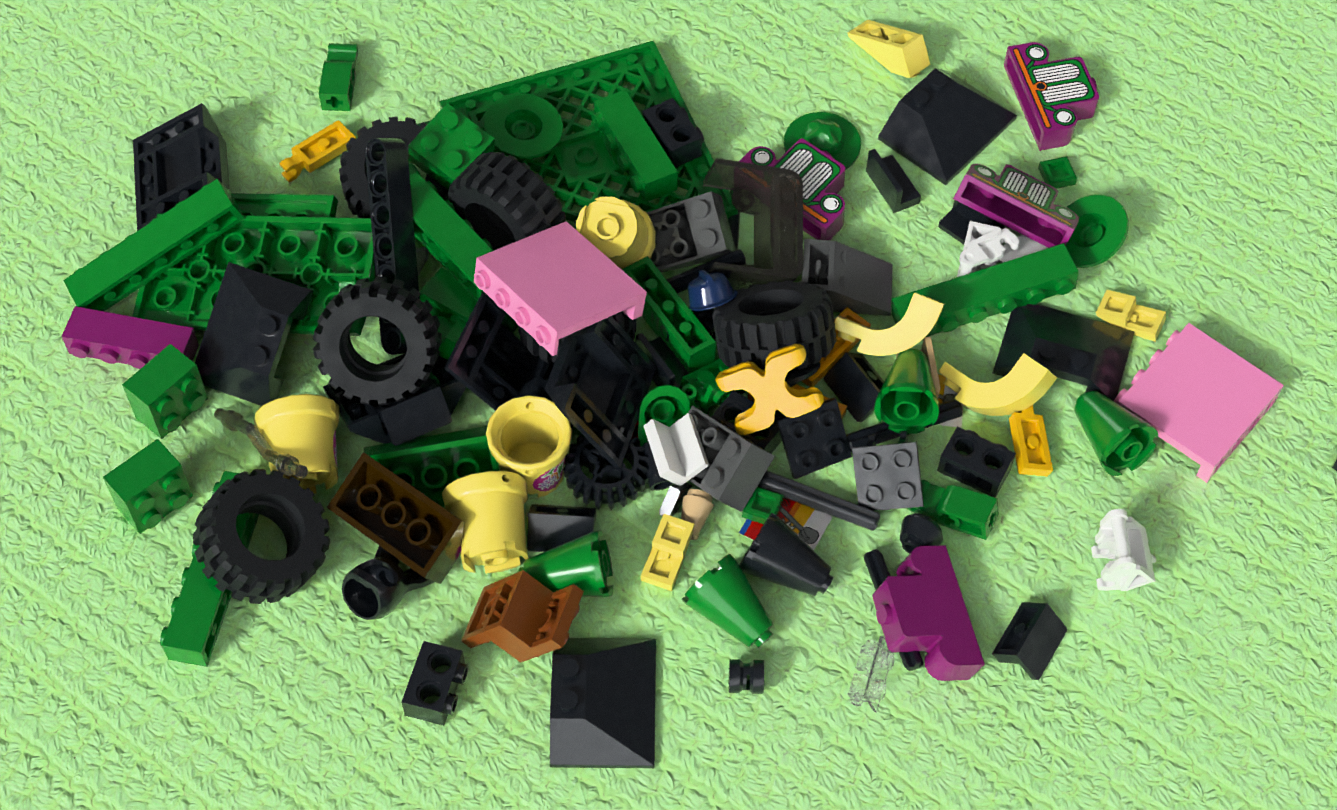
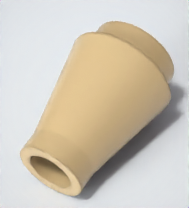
(696, 509)

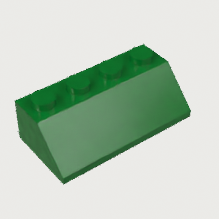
(437, 459)

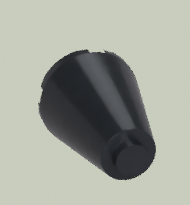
(786, 559)

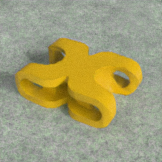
(770, 389)

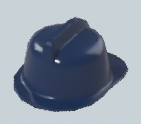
(709, 291)

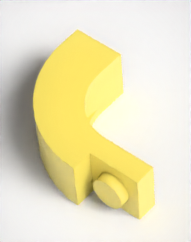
(910, 330)
(1012, 393)

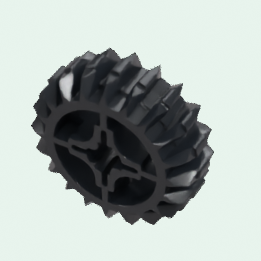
(608, 483)

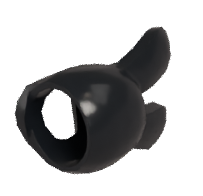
(379, 585)

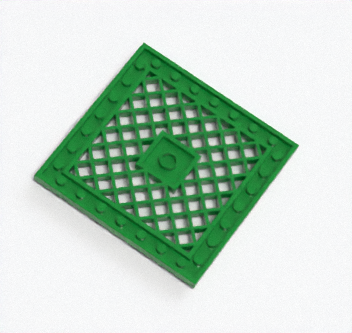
(584, 155)

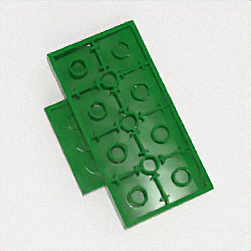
(280, 237)

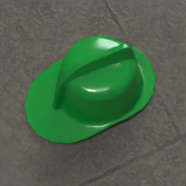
(663, 404)

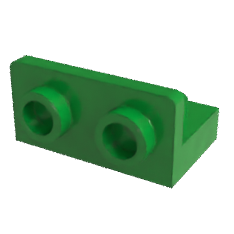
(707, 390)

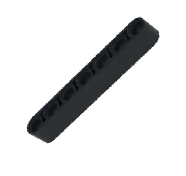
(391, 224)

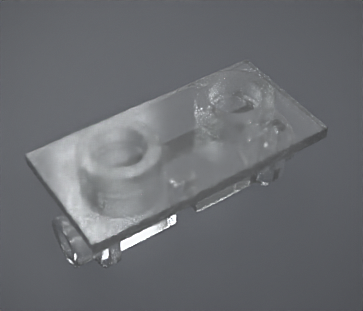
(871, 687)

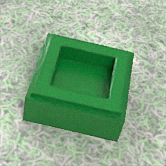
(1057, 172)
(762, 505)

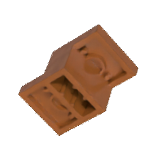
(523, 616)

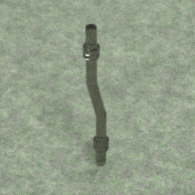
(284, 462)

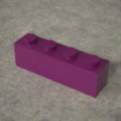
(124, 337)

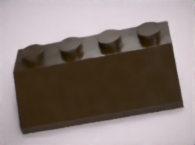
(399, 518)

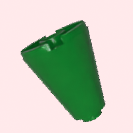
(908, 394)
(1115, 433)
(577, 562)
(730, 603)

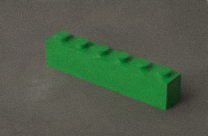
(446, 233)
(154, 248)
(997, 288)
(201, 605)

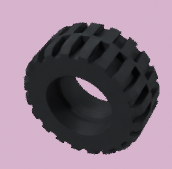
(354, 171)
(504, 199)
(773, 318)
(355, 373)
(233, 563)

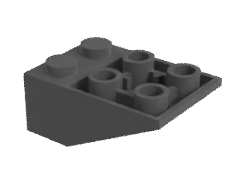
(691, 232)
(848, 277)
(733, 461)

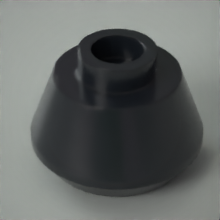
(919, 531)

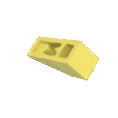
(893, 47)

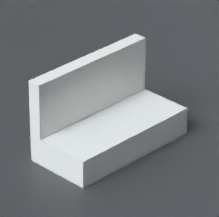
(676, 449)

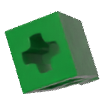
(338, 77)
(959, 509)

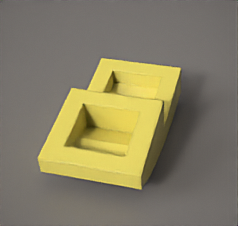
(1123, 312)
(667, 552)

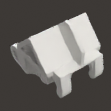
(984, 247)
(1127, 544)

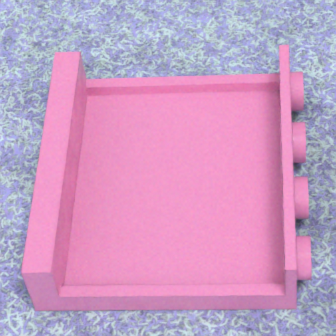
(557, 284)
(1200, 397)

